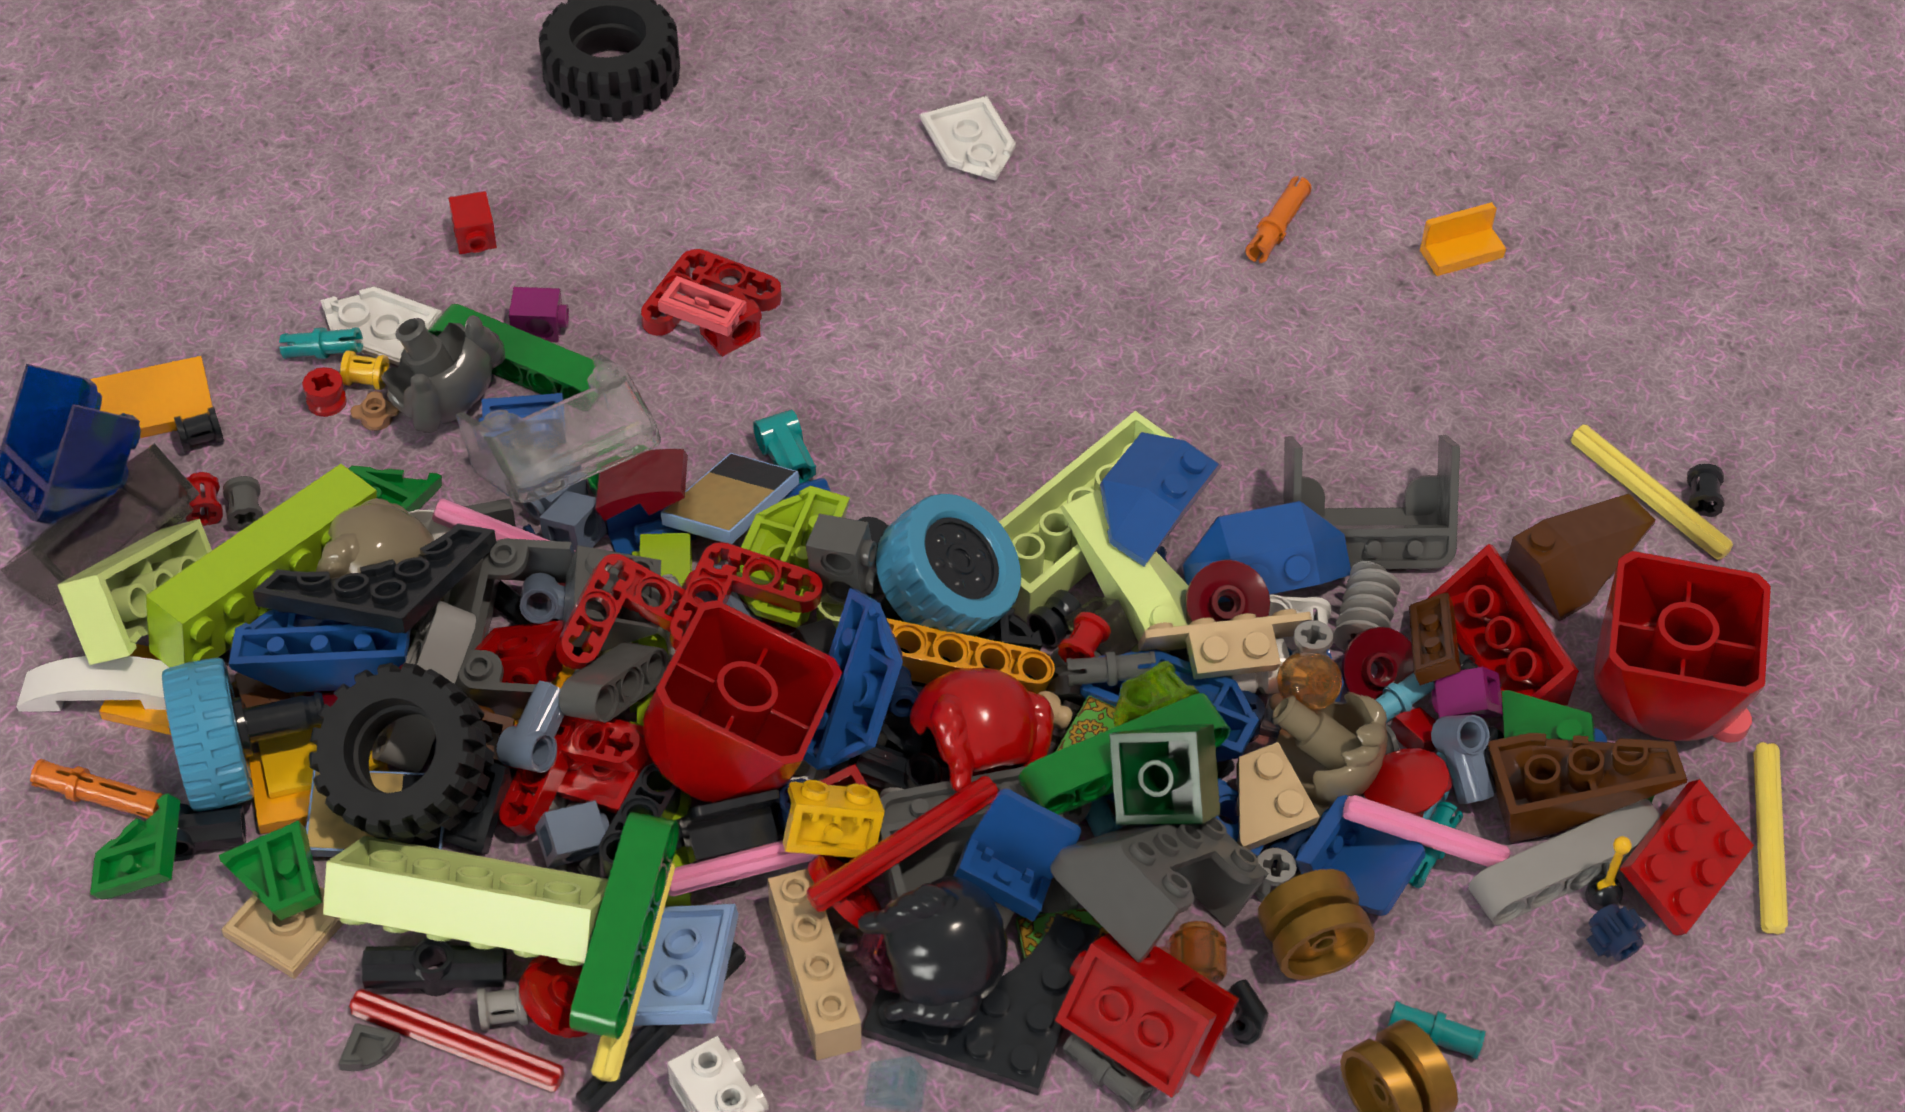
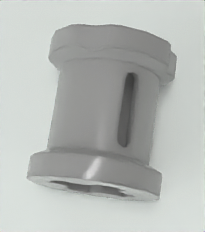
(1313, 637)
(1284, 870)
(500, 1007)

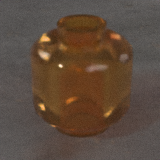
(1311, 679)
(1201, 949)

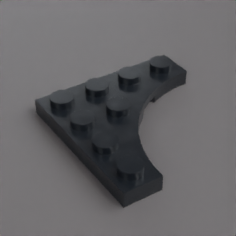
(383, 593)
(1016, 1022)

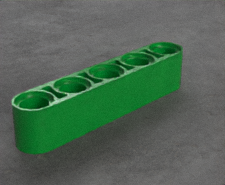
(528, 359)
(1085, 768)
(624, 925)

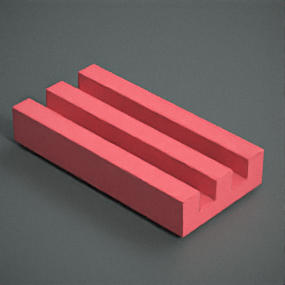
(698, 310)

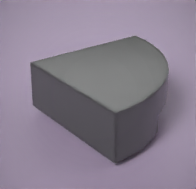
(367, 1046)

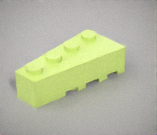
(110, 596)

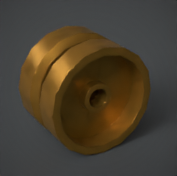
(1315, 924)
(1399, 1072)

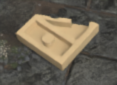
(1270, 798)

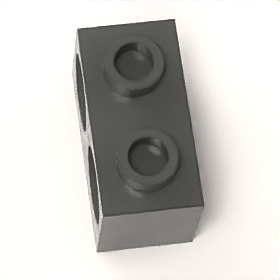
(842, 557)

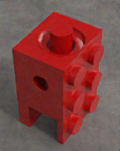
(1146, 1014)

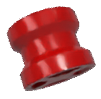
(324, 391)

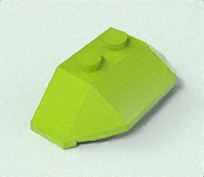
(783, 535)

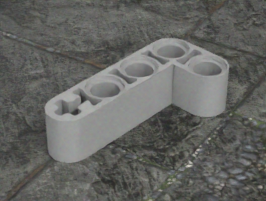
(439, 645)

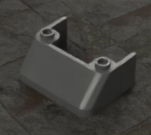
(1394, 537)
(477, 591)

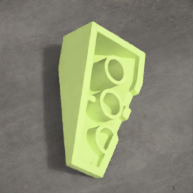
(1145, 593)

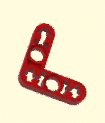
(710, 275)
(725, 581)
(624, 593)
(570, 747)

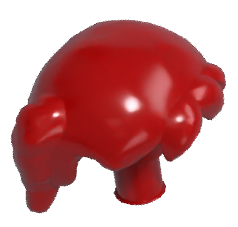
(983, 721)

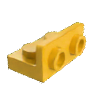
(832, 819)

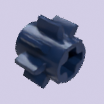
(1616, 932)

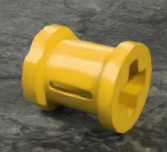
(363, 369)

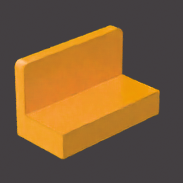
(1461, 240)

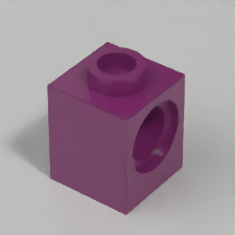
(539, 312)
(1468, 693)

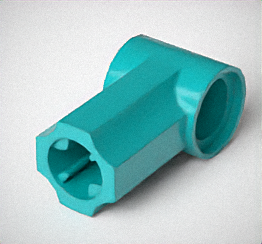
(783, 441)

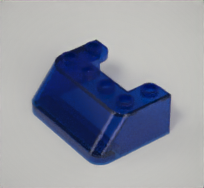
(61, 446)

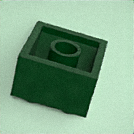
(1165, 775)

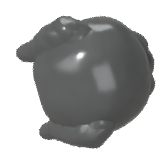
(443, 371)

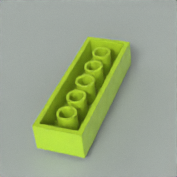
(203, 604)

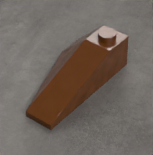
(1576, 552)
(1566, 782)

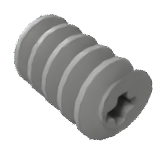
(1366, 602)

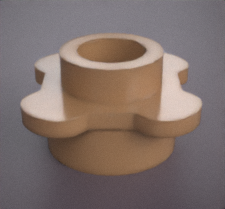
(374, 412)

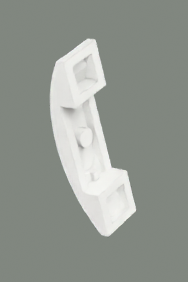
(76, 680)

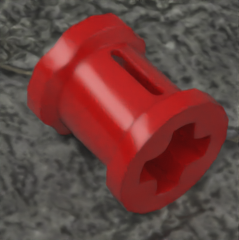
(205, 499)
(1085, 638)

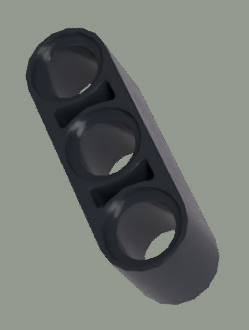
(642, 800)

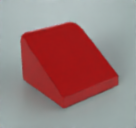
(1414, 729)

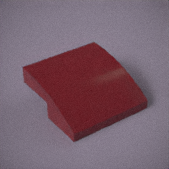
(648, 479)

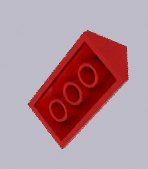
(1507, 631)

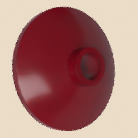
(1229, 580)
(1385, 649)

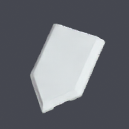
(971, 137)
(378, 317)

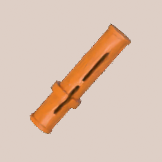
(1273, 227)
(80, 785)

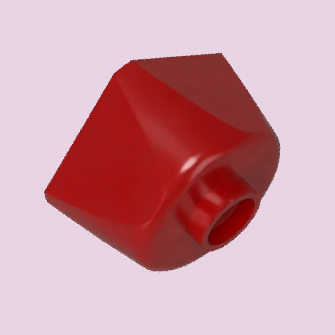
(1682, 645)
(736, 706)

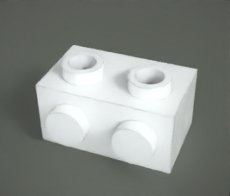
(713, 1081)

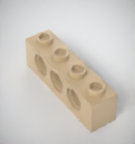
(814, 967)

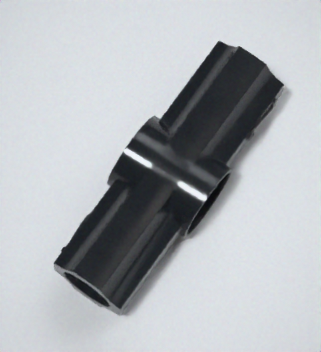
(408, 967)

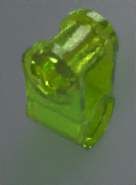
(1150, 692)

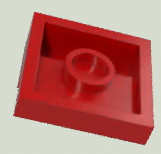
(526, 651)

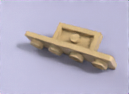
(1229, 646)

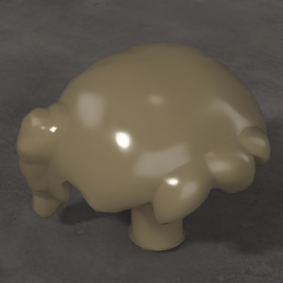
(371, 536)
(1333, 747)

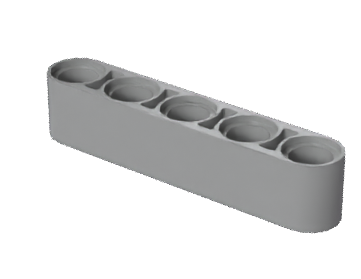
(1559, 863)

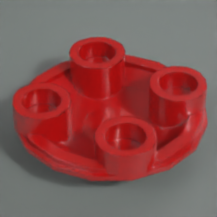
(1410, 781)

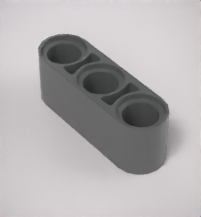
(613, 682)

